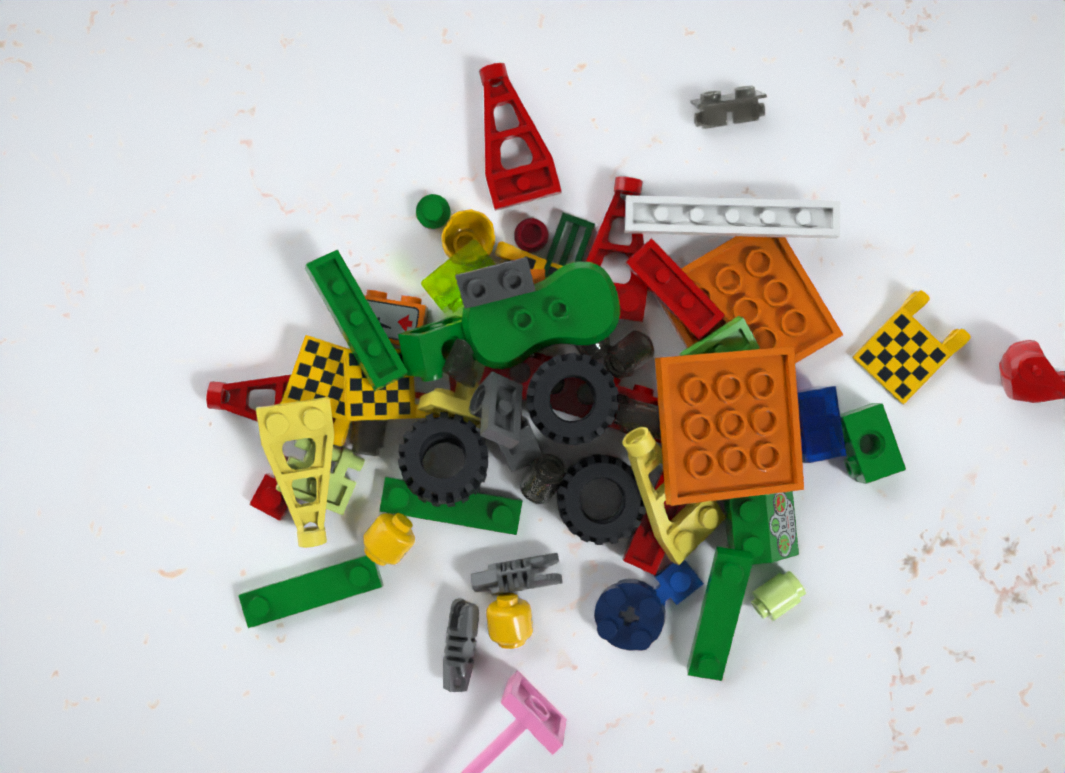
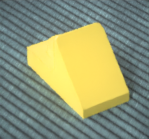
(447, 401)

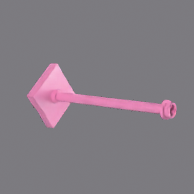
(531, 713)

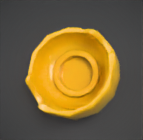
(465, 227)

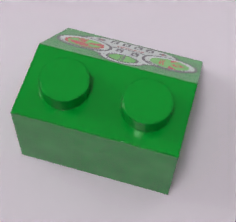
(762, 526)

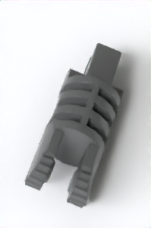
(516, 575)
(460, 645)

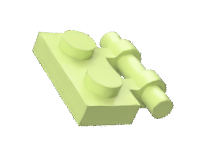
(339, 487)

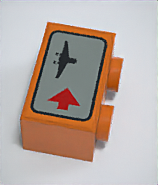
(397, 315)

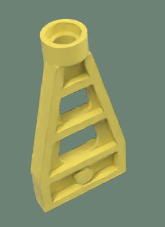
(295, 422)
(691, 524)

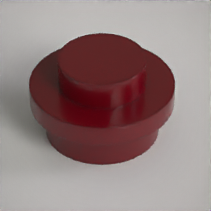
(531, 235)

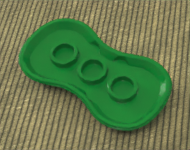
(568, 307)

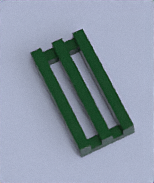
(577, 222)

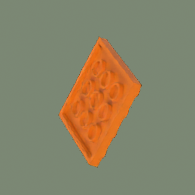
(768, 289)
(729, 425)

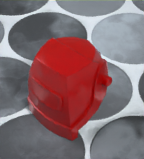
(1029, 374)

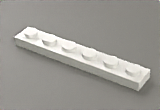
(732, 217)

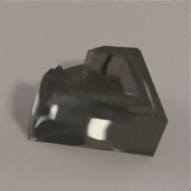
(461, 364)

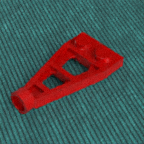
(524, 182)
(633, 293)
(240, 394)

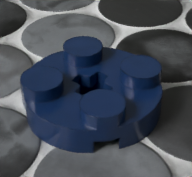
(613, 626)

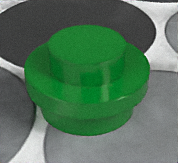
(433, 211)

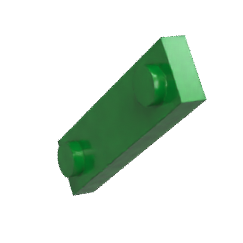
(356, 320)
(479, 512)
(310, 590)
(719, 613)

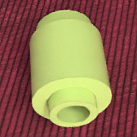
(777, 595)

